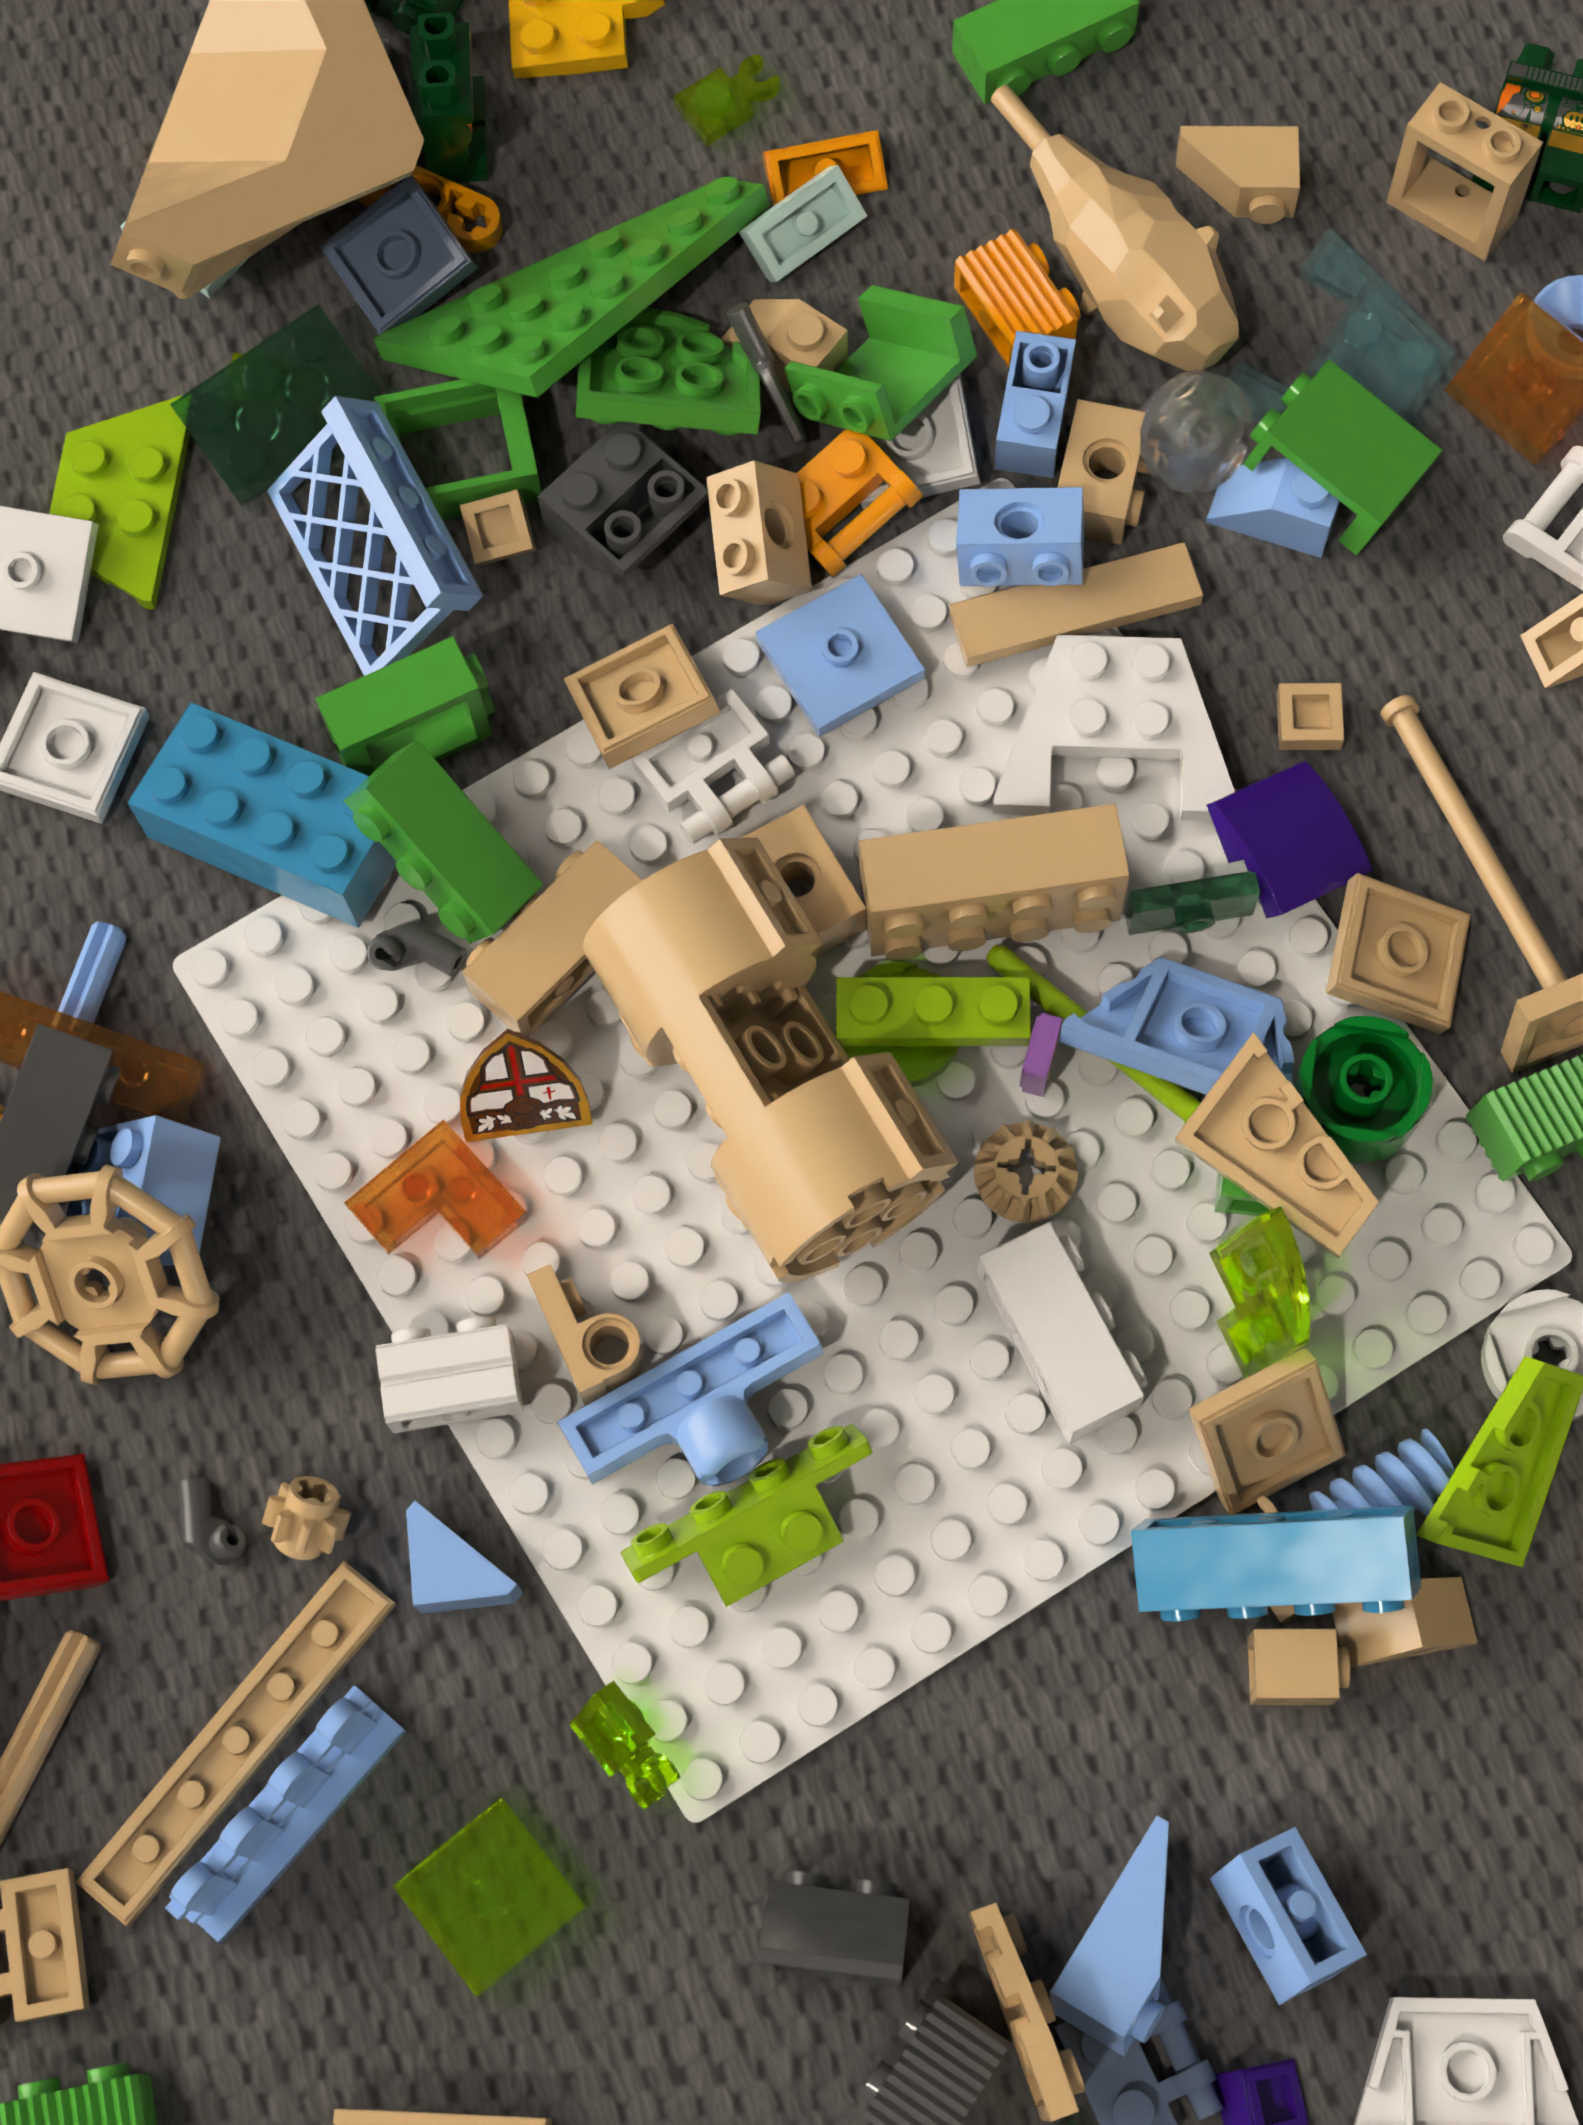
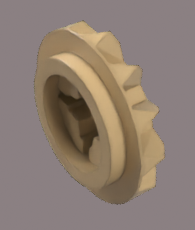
(1002, 1189)

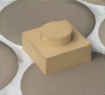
(498, 527)
(1310, 716)

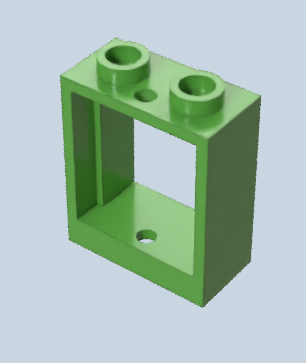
(461, 402)
(422, 697)

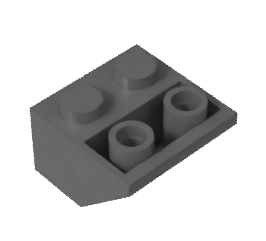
(619, 500)

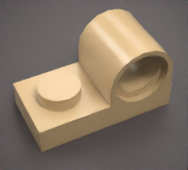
(579, 1340)

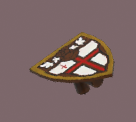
(520, 1090)

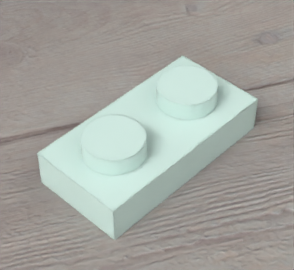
(803, 223)

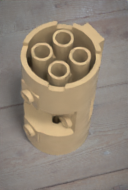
(715, 980)

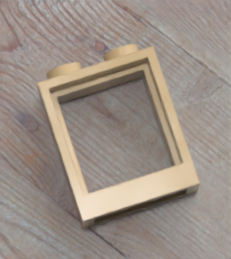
(1495, 154)

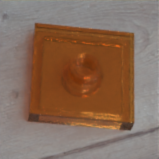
(1524, 379)

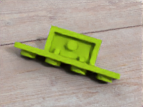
(759, 1526)

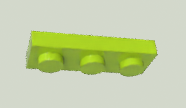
(933, 1011)

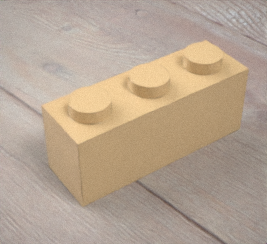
(541, 952)

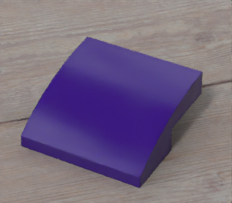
(1290, 836)

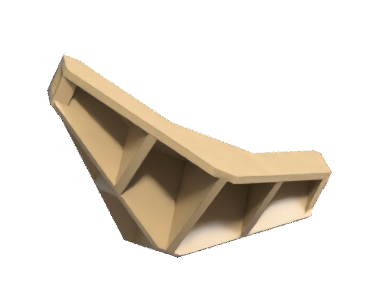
(266, 128)

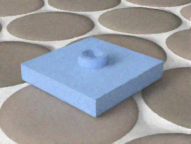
(840, 655)

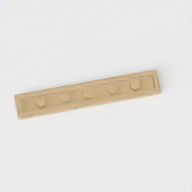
(235, 1744)

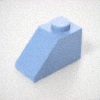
(1276, 505)

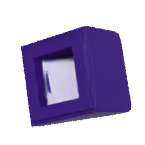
(1262, 2095)

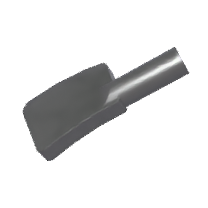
(763, 363)

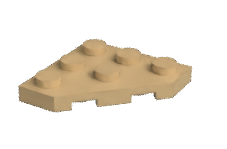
(1049, 2073)

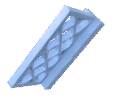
(397, 509)

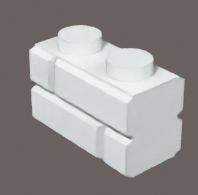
(449, 1375)

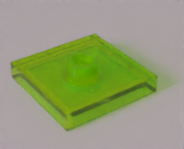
(489, 1897)

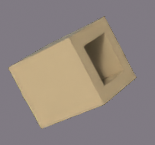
(1296, 1667)

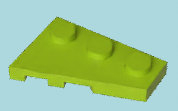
(1509, 1467)

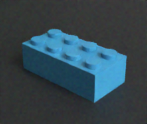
(262, 814)

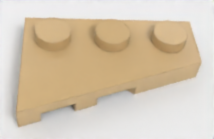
(1276, 1151)

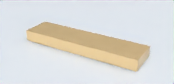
(1109, 598)

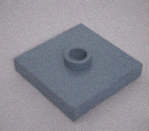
(398, 256)

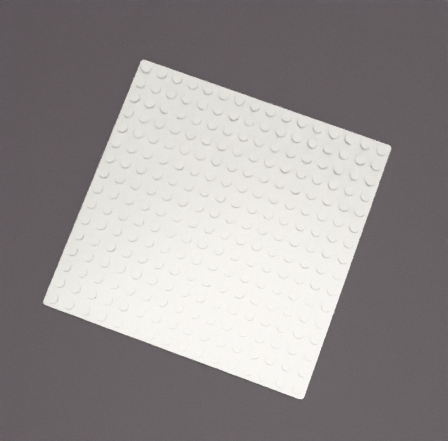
(970, 1483)

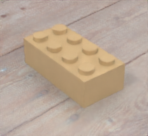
(993, 881)

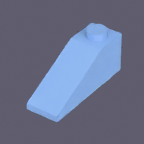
(1116, 1968)

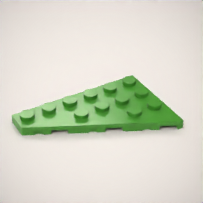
(559, 310)

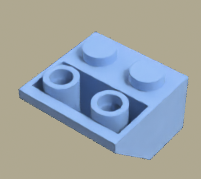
(163, 1160)

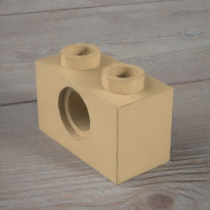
(1105, 440)
(759, 533)
(804, 855)

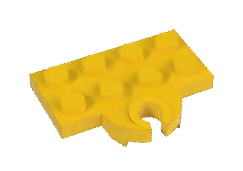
(571, 35)

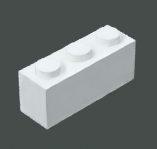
(1062, 1331)

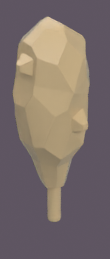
(1130, 250)

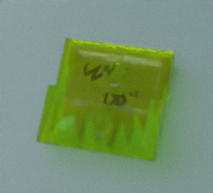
(1268, 1291)

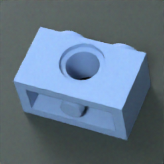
(1020, 536)
(1287, 1915)

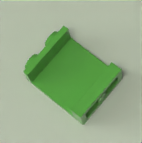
(904, 364)
(1347, 446)

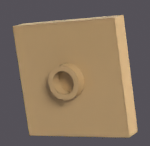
(641, 696)
(1398, 953)
(1267, 1431)

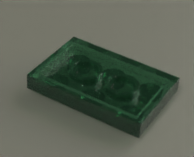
(270, 402)

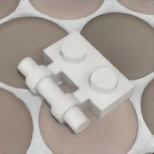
(703, 754)

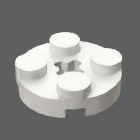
(1519, 1328)

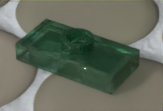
(1192, 904)

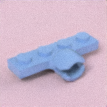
(697, 1400)

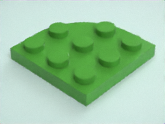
(670, 376)

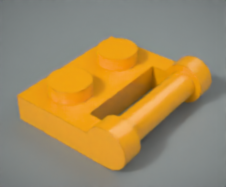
(837, 484)

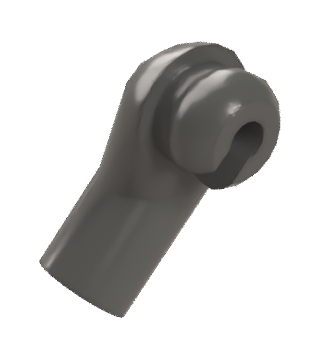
(413, 945)
(205, 1531)

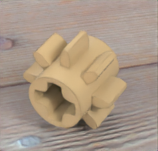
(306, 1518)

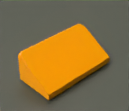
(856, 155)

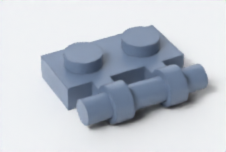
(1125, 2087)

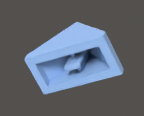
(449, 1571)

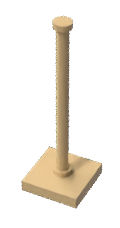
(1543, 1021)

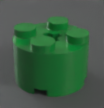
(1393, 1077)

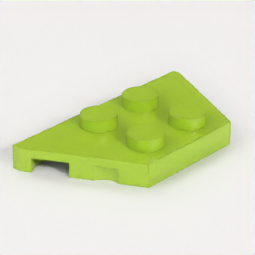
(128, 483)

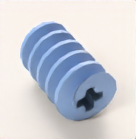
(1410, 1480)

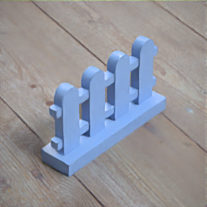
(285, 1815)

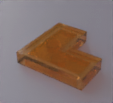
(434, 1178)

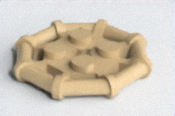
(123, 1255)

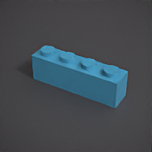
(1277, 1561)

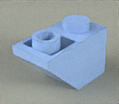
(1034, 404)

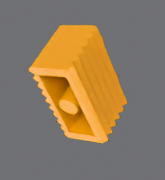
(1011, 292)

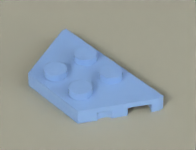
(1180, 1025)

